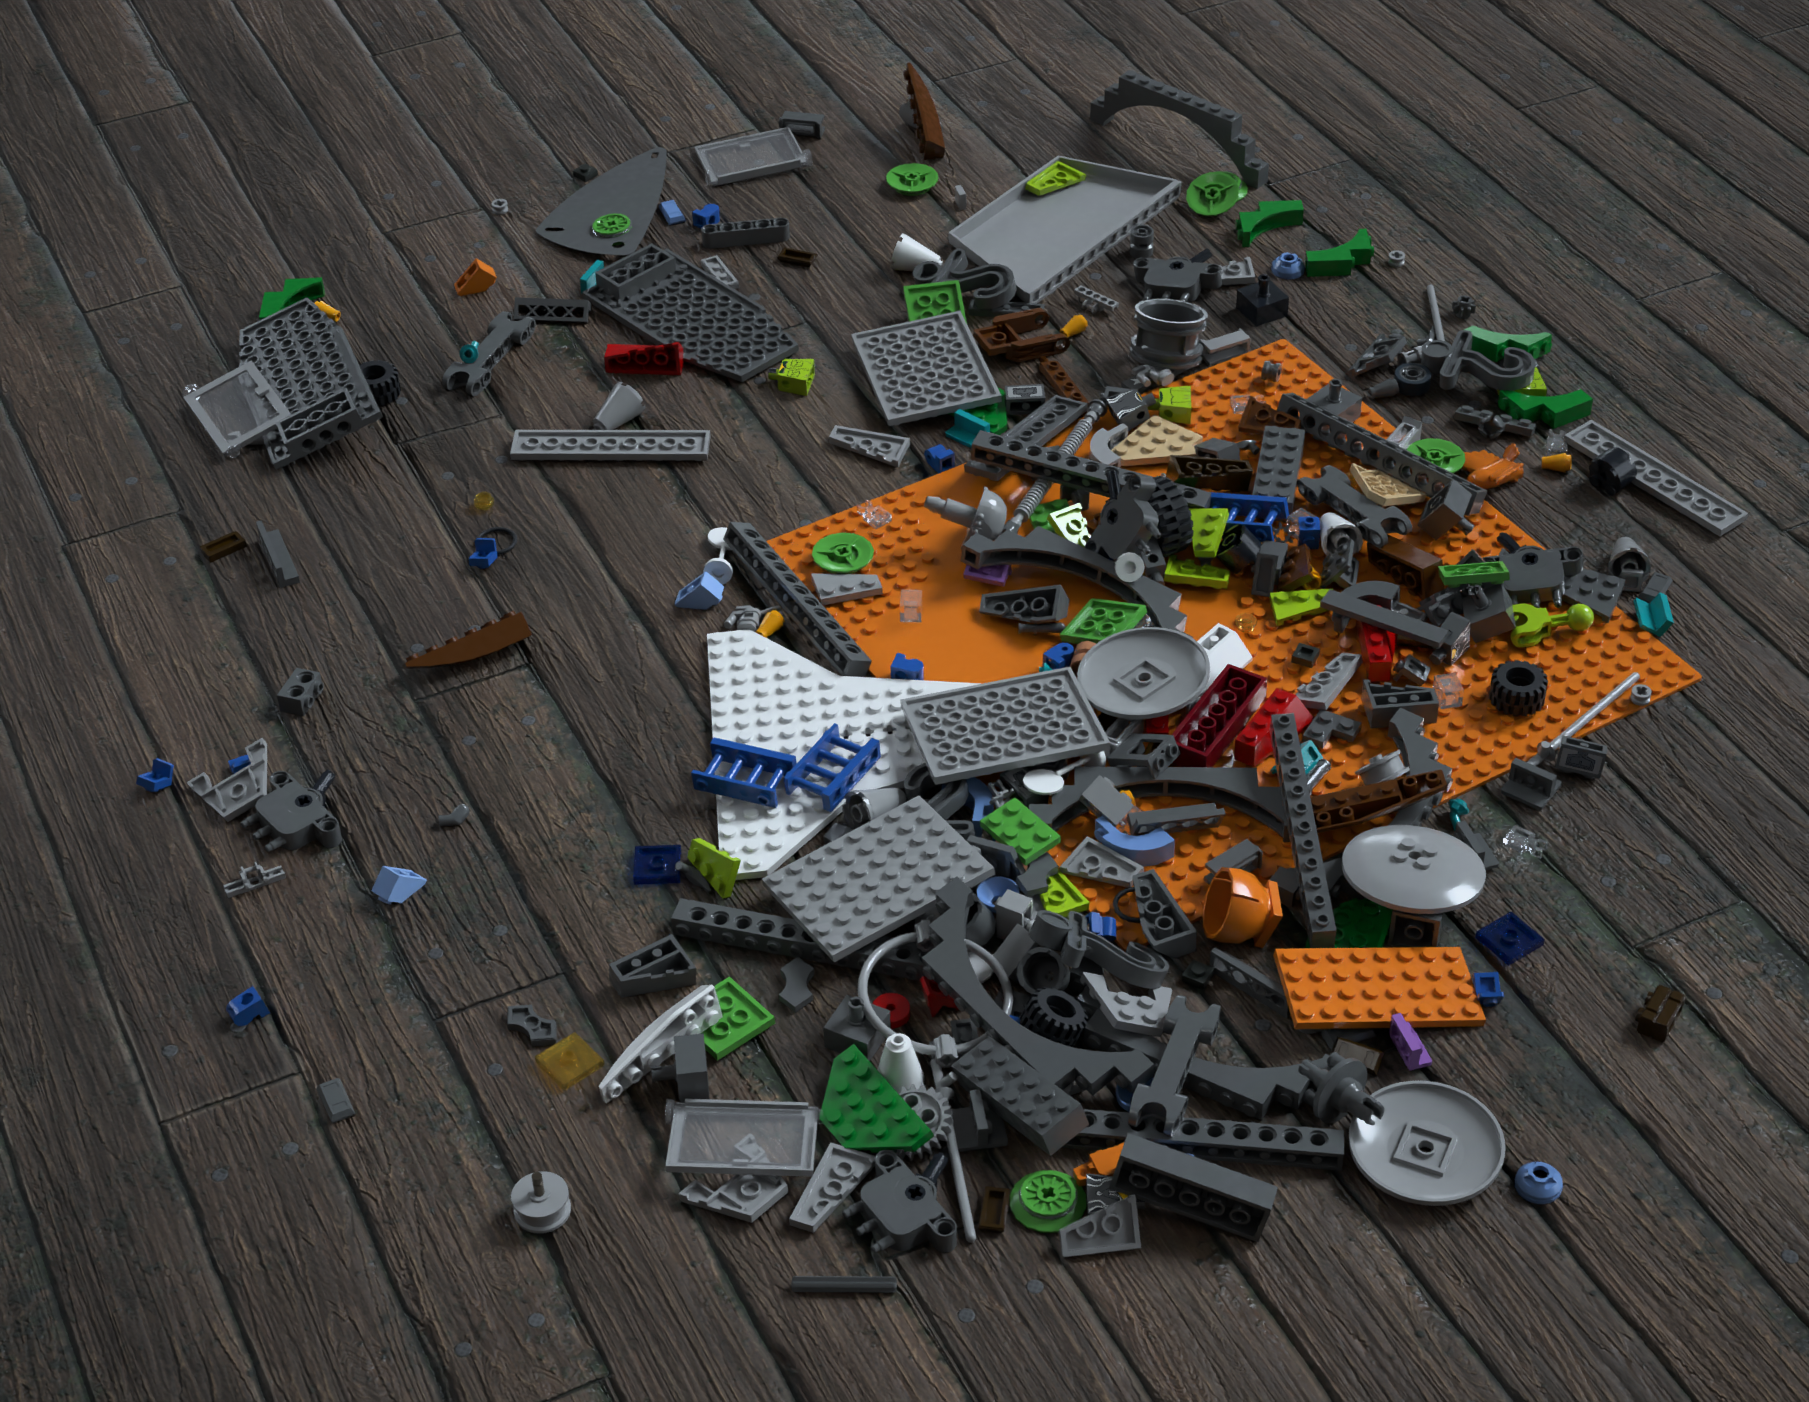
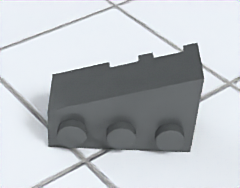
(1384, 701)
(653, 969)

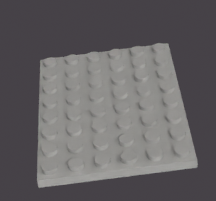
(925, 368)
(1004, 725)
(875, 877)

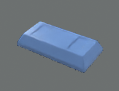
(671, 212)

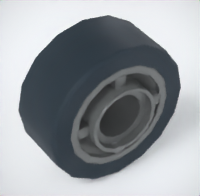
(1413, 379)

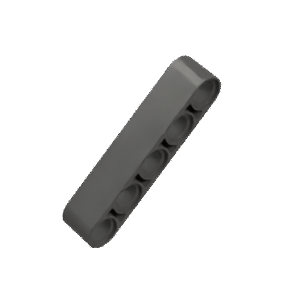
(745, 233)

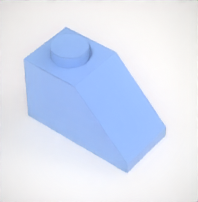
(700, 593)
(396, 884)

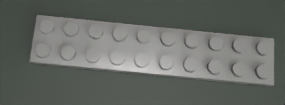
(610, 445)
(1662, 480)

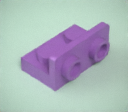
(989, 574)
(1408, 1043)

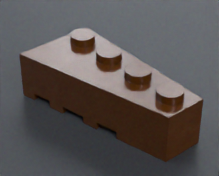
(1408, 566)

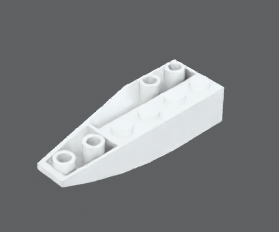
(1223, 648)
(656, 1042)

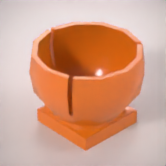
(1241, 908)

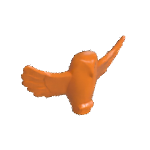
(1491, 471)

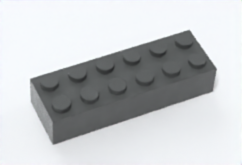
(1279, 464)
(1021, 1095)
(1193, 1187)

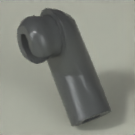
(457, 816)

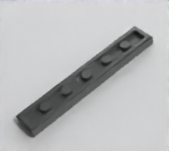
(1384, 618)

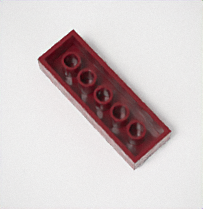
(1219, 717)

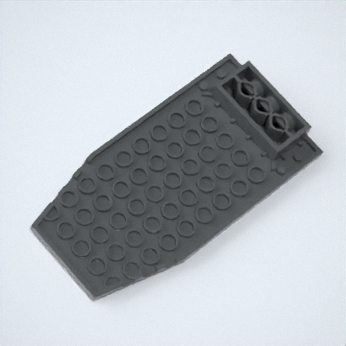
(680, 303)
(314, 377)

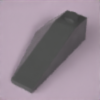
(1027, 605)
(1161, 917)

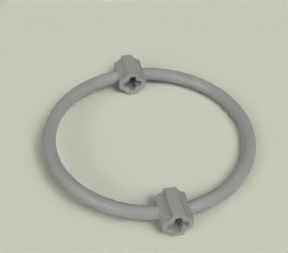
(944, 1046)

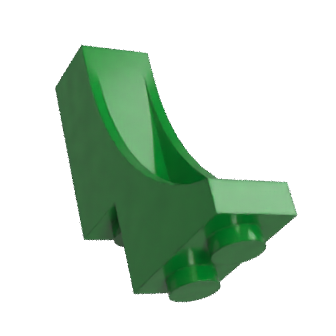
(1267, 217)
(1341, 259)
(293, 292)
(1493, 344)
(1551, 409)

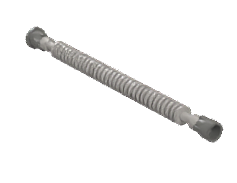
(1024, 510)

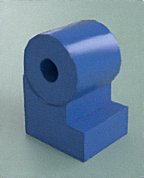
(706, 216)
(937, 455)
(1059, 656)
(906, 669)
(1102, 926)
(246, 1007)

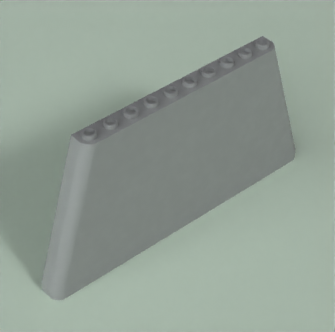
(1064, 230)

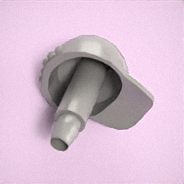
(985, 520)

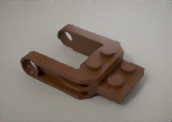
(1003, 337)

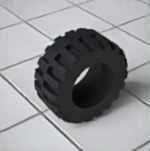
(1173, 517)

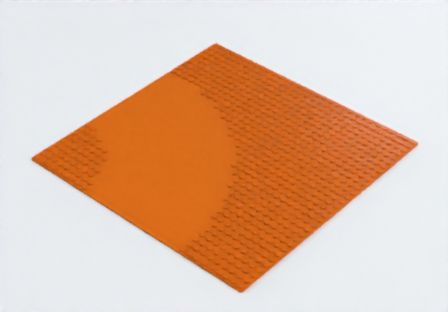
(971, 647)

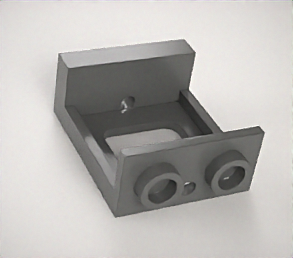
(1132, 749)

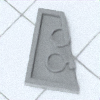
(1238, 272)
(845, 587)
(1101, 864)
(1103, 1231)

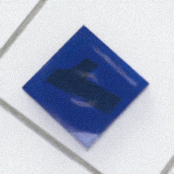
(656, 864)
(1510, 938)

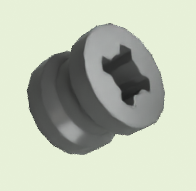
(1271, 371)

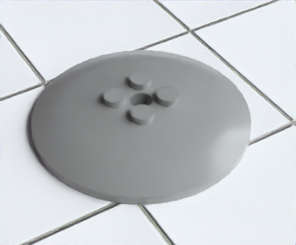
(1166, 660)
(1385, 870)
(1429, 1114)

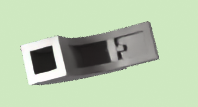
(1104, 441)

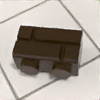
(1660, 1013)

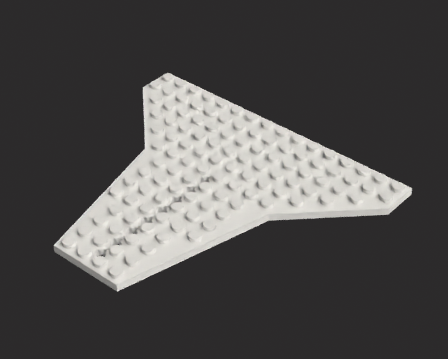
(785, 705)

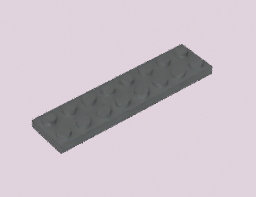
(1035, 429)

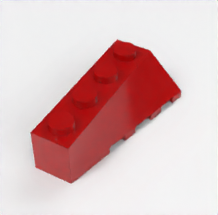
(644, 359)
(1377, 651)
(1254, 741)

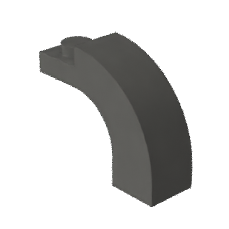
(1374, 592)

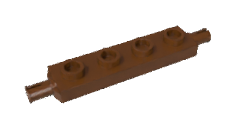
(1060, 380)

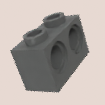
(300, 691)

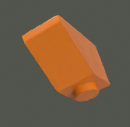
(475, 279)

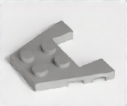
(239, 790)
(1130, 1012)
(740, 1197)

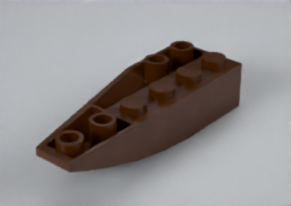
(924, 116)
(475, 644)
(1374, 800)

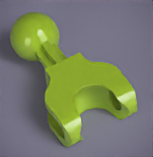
(1536, 623)

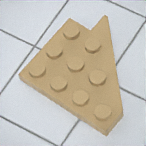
(1155, 443)
(1385, 489)

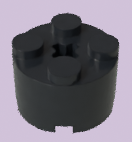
(1612, 470)
(1238, 548)

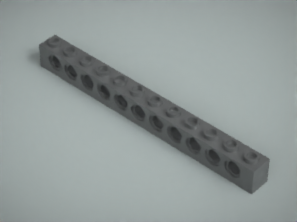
(1372, 443)
(1061, 467)
(797, 600)
(1302, 832)
(784, 937)
(1220, 1140)

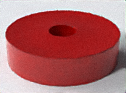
(898, 1004)

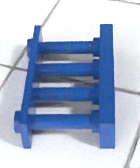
(1252, 507)
(746, 756)
(841, 782)

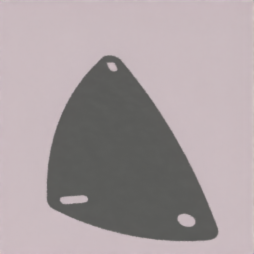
(626, 190)

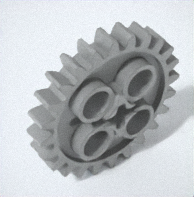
(928, 1107)

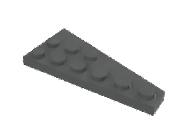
(1592, 589)

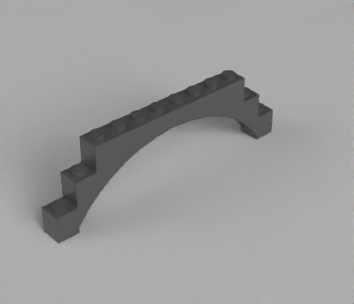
(1218, 121)
(1054, 552)
(1417, 754)
(1224, 786)
(952, 971)
(1233, 1086)

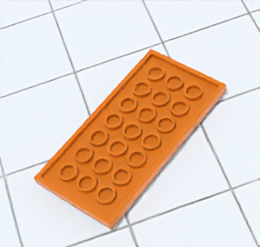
(1371, 984)

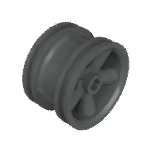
(1168, 333)

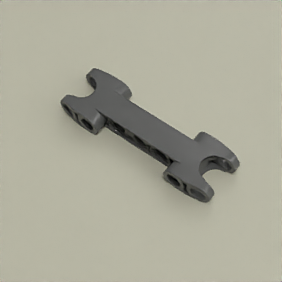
(501, 337)
(1371, 519)
(1164, 1096)

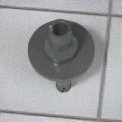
(1340, 1090)

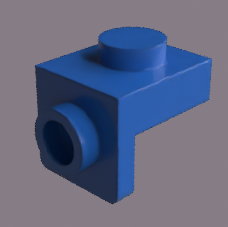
(1309, 531)
(485, 553)
(157, 778)
(1488, 988)

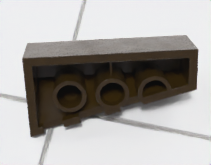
(1210, 473)

